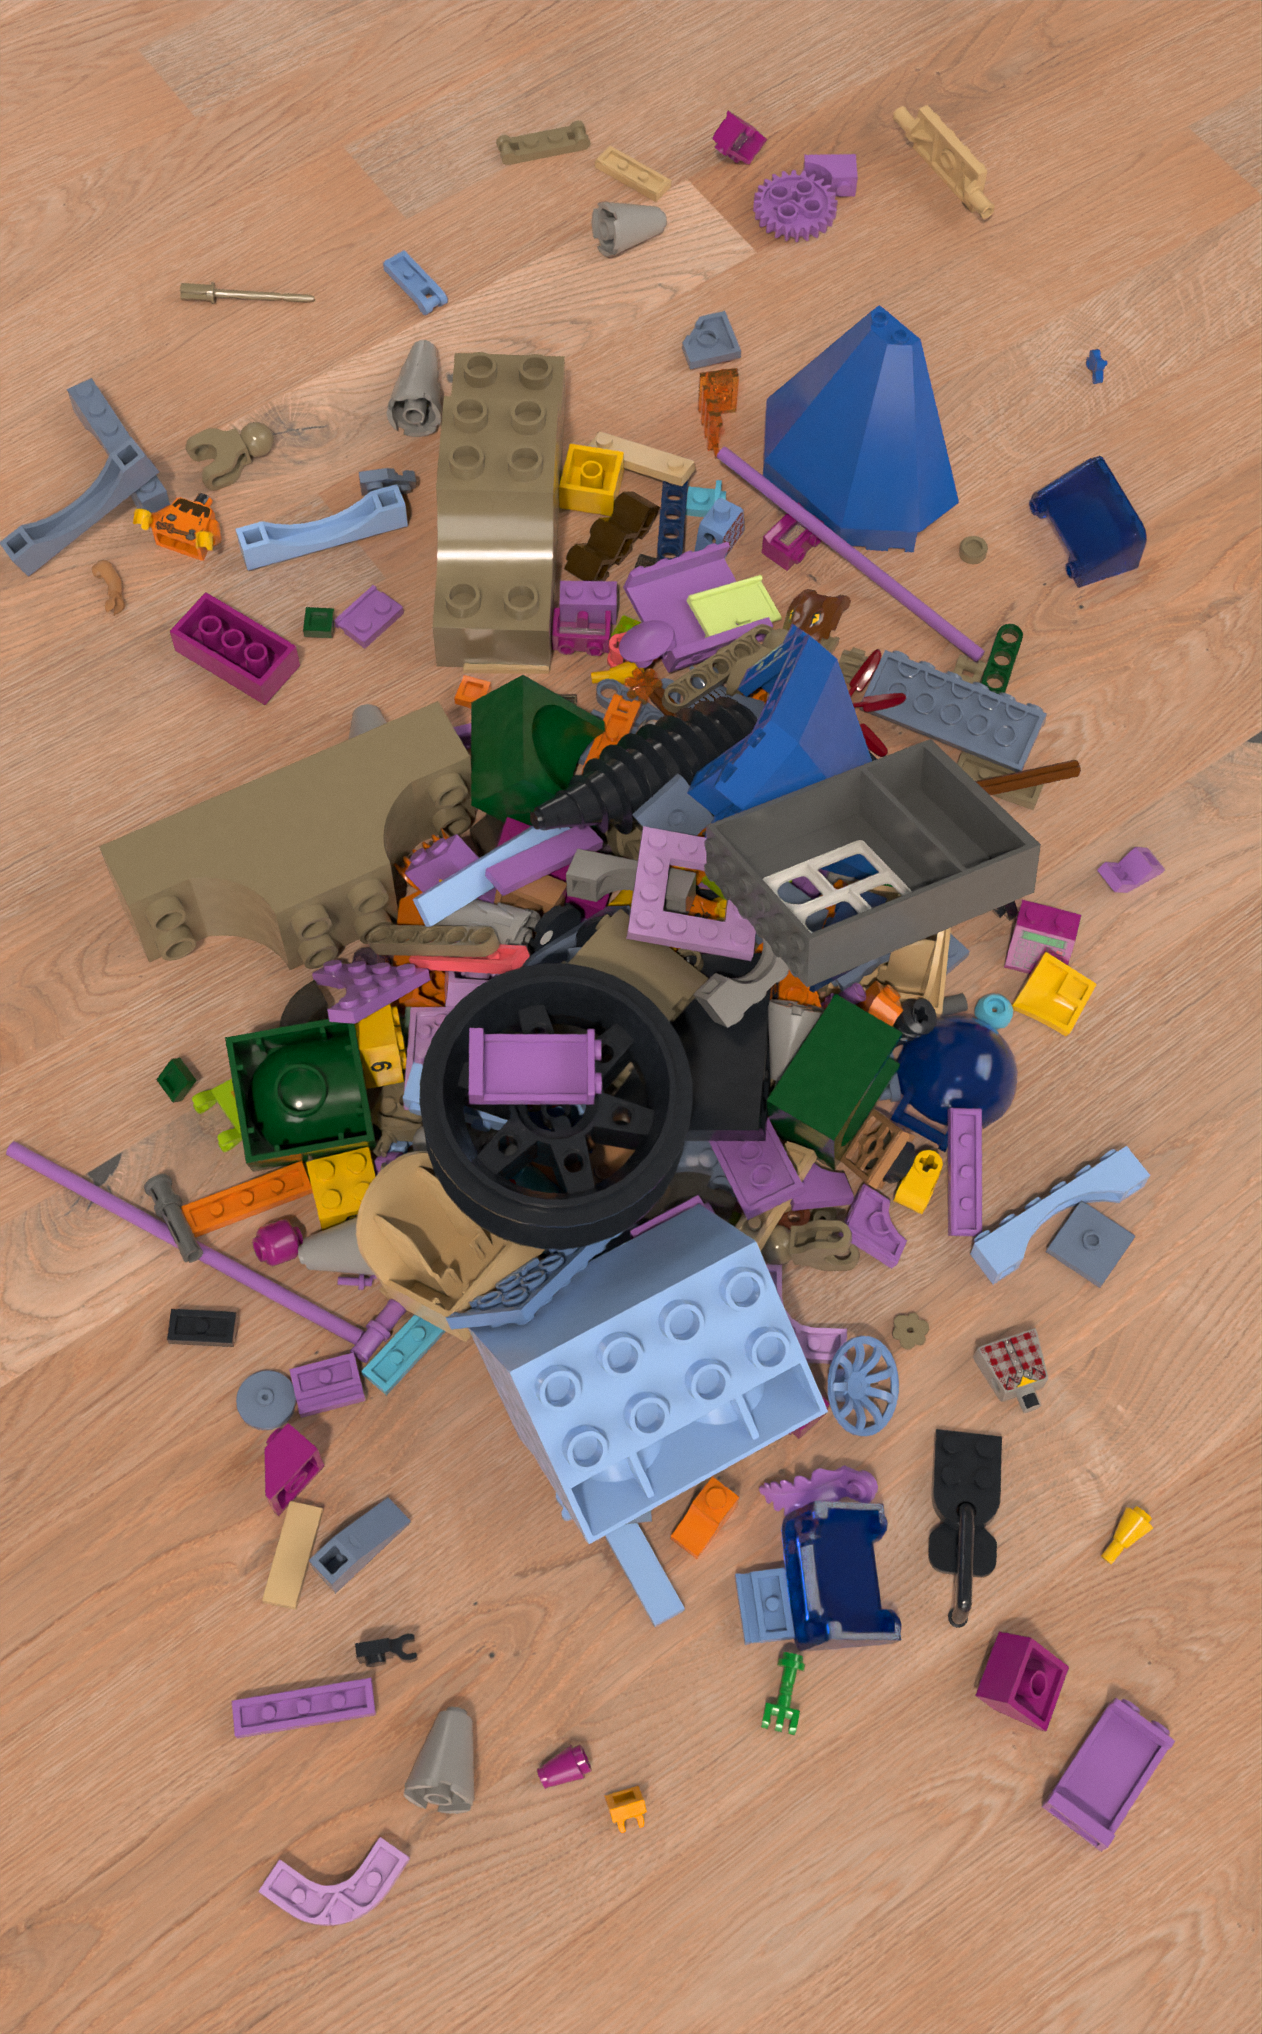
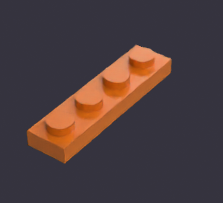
(247, 1199)

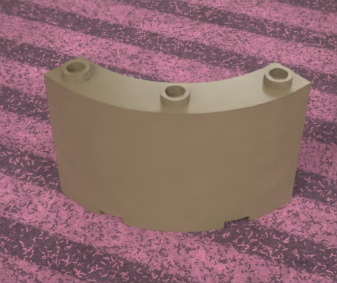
(646, 966)

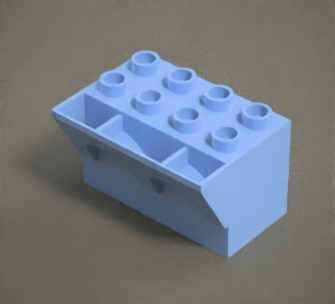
(653, 1370)

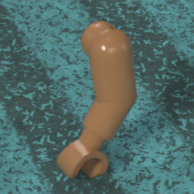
(105, 570)

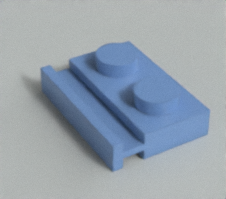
(764, 1606)

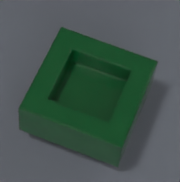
(318, 622)
(176, 1080)

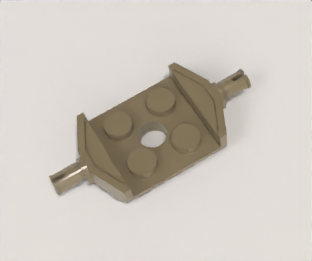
(391, 1119)

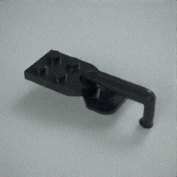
(968, 1479)

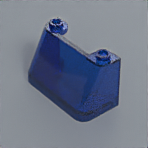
(1092, 522)
(836, 1577)

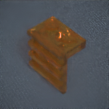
(715, 397)

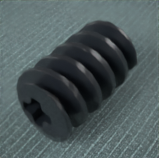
(915, 1020)

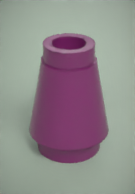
(565, 1767)

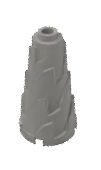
(416, 393)
(510, 923)

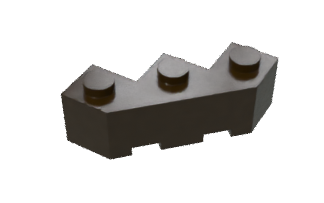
(612, 537)

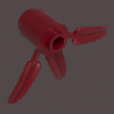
(874, 702)

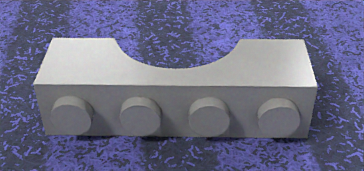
(597, 874)
(729, 998)

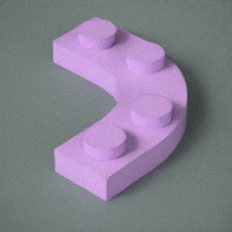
(816, 1343)
(341, 1902)

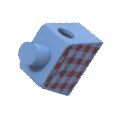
(723, 522)

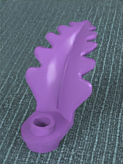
(823, 1486)

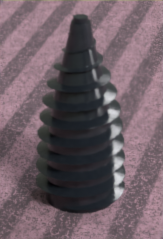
(643, 764)

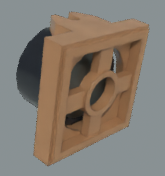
(880, 1155)

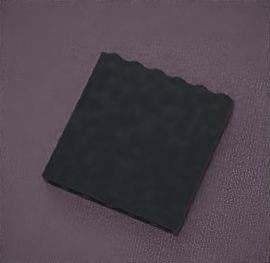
(725, 1063)

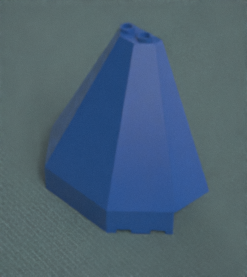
(863, 437)
(798, 740)

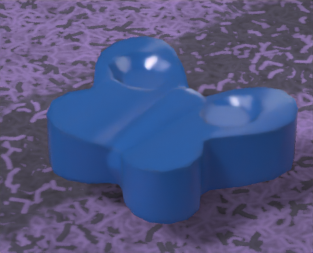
(1096, 364)

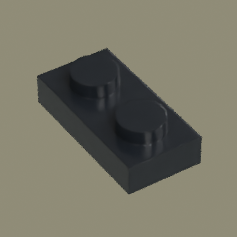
(202, 1327)

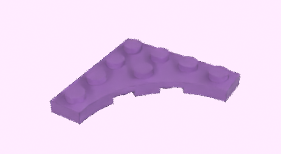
(367, 986)

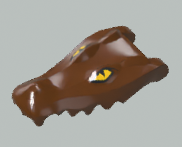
(816, 613)

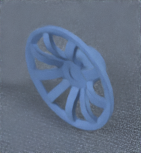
(853, 1386)

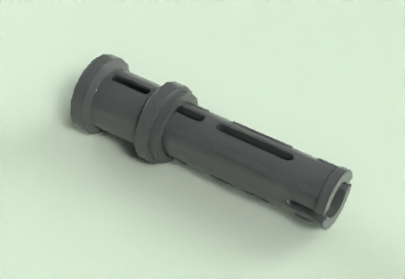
(169, 1208)

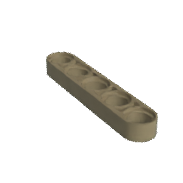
(708, 675)
(419, 940)

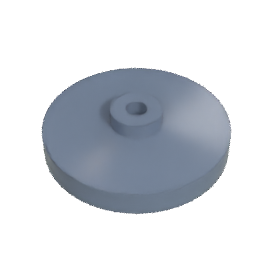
(266, 1400)

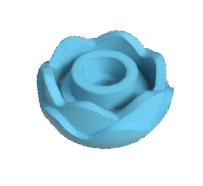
(998, 1019)

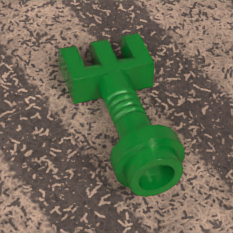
(791, 1664)

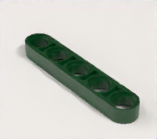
(1005, 649)

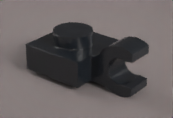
(376, 1652)

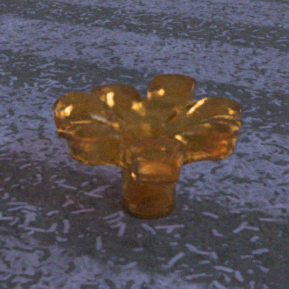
(642, 684)

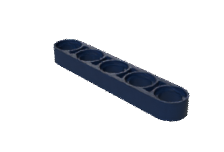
(672, 526)

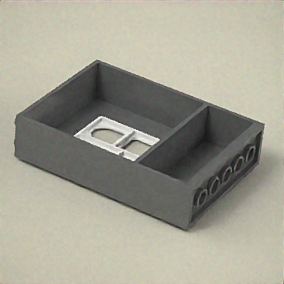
(912, 819)

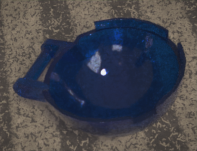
(955, 1067)

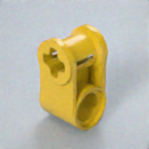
(919, 1185)

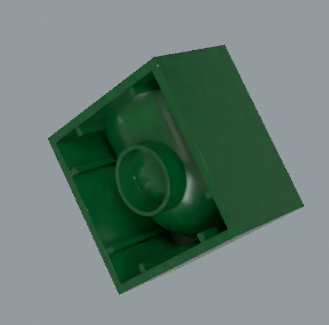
(525, 747)
(834, 1081)
(299, 1093)

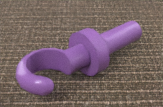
(360, 1282)

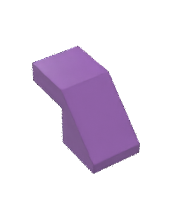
(1132, 871)

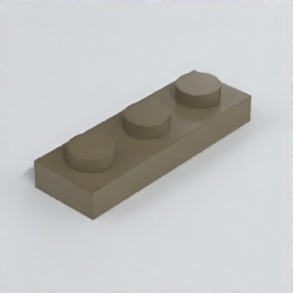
(982, 769)

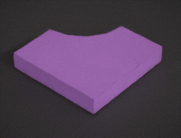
(823, 1190)
(873, 1228)

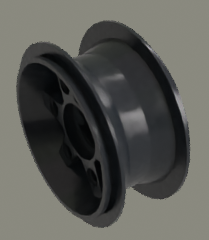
(630, 1031)

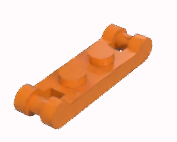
(616, 724)

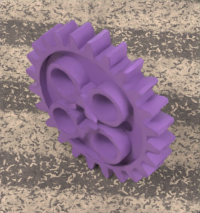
(795, 206)

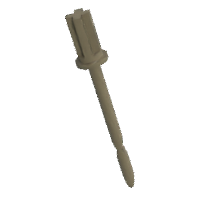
(209, 292)

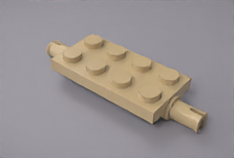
(947, 157)

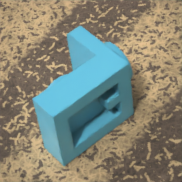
(702, 499)

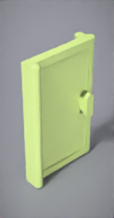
(732, 604)

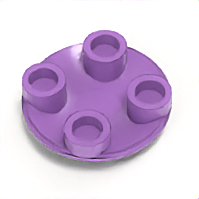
(647, 642)

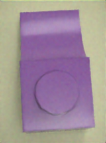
(836, 170)

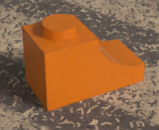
(882, 1003)
(705, 1517)

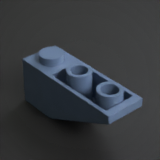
(358, 1544)

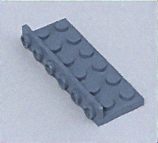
(957, 711)

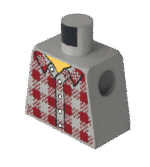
(1014, 1368)

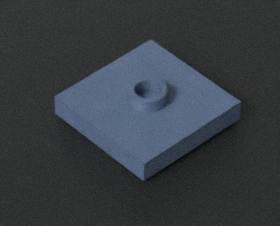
(674, 810)
(1090, 1244)

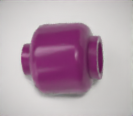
(277, 1242)

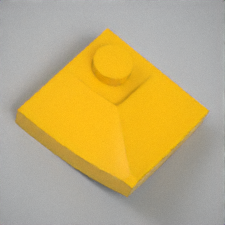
(1054, 994)

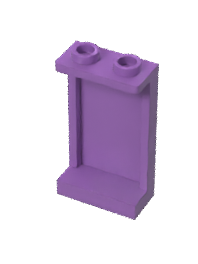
(533, 1068)
(1108, 1773)

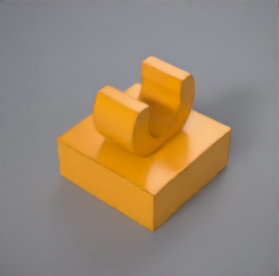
(625, 1805)

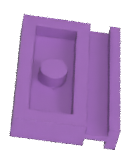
(369, 616)
(327, 1385)

